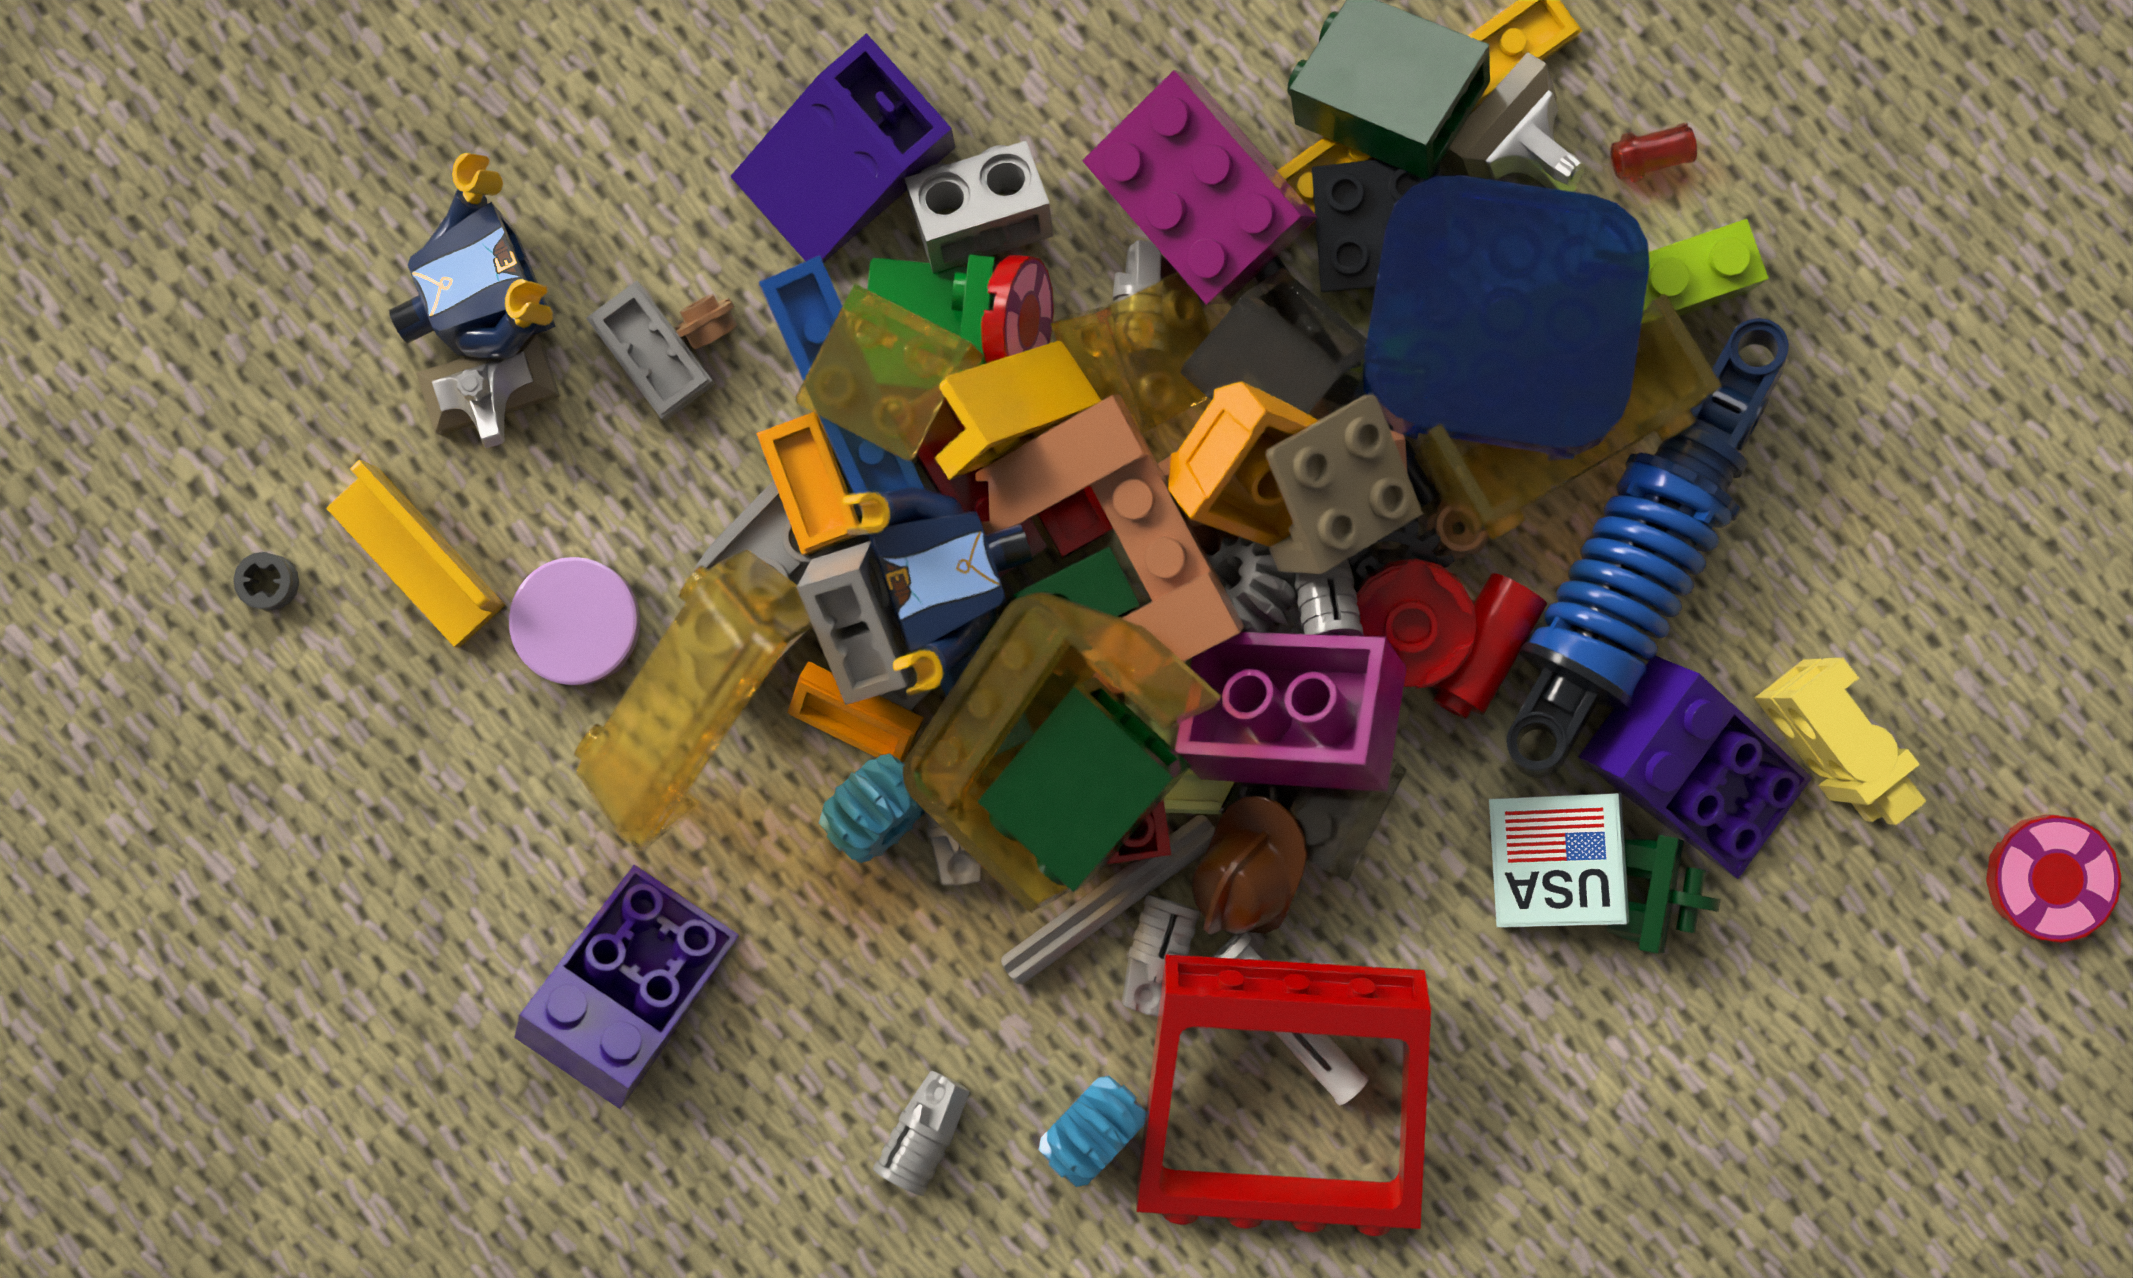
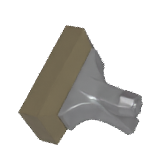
(1515, 132)
(487, 389)

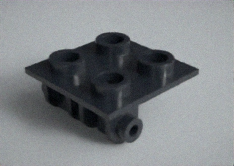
(1352, 215)

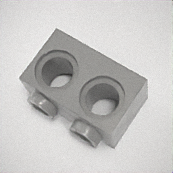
(984, 220)
(855, 622)

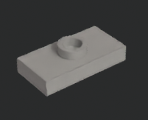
(650, 351)

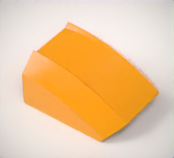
(1223, 465)

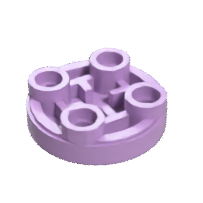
(574, 621)

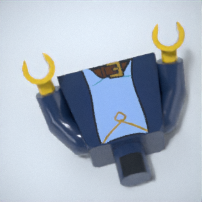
(474, 276)
(937, 573)

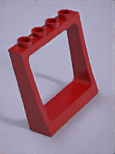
(1289, 1000)

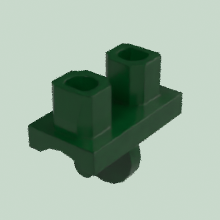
(1661, 864)

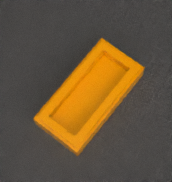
(809, 482)
(868, 724)

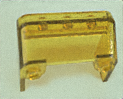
(1494, 482)
(1008, 692)
(689, 695)

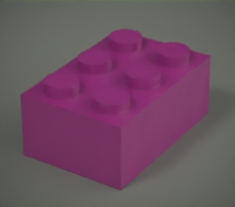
(1199, 188)
(1297, 711)

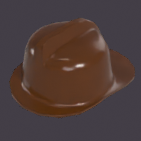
(1250, 868)

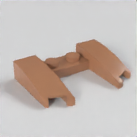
(1111, 456)

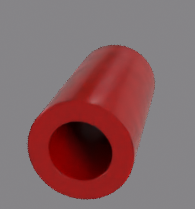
(1504, 621)

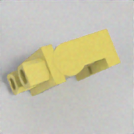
(1840, 742)

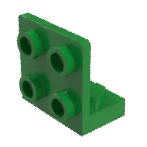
(947, 298)

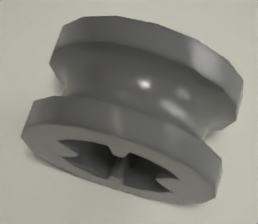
(244, 581)

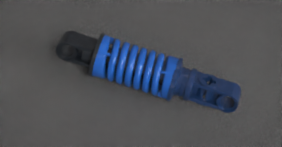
(1644, 556)

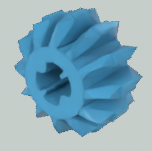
(870, 810)
(1092, 1131)

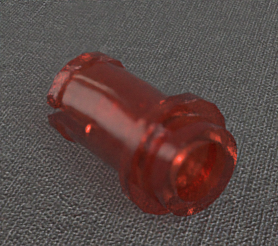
(1653, 151)

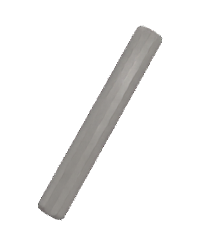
(1106, 902)

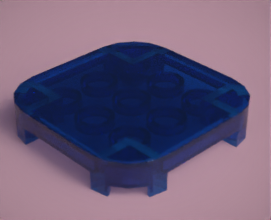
(1507, 314)

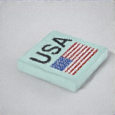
(1559, 860)

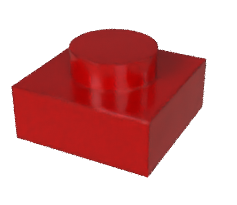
(1075, 522)

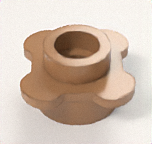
(706, 320)

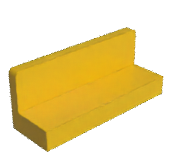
(1012, 404)
(414, 555)

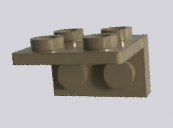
(1340, 488)

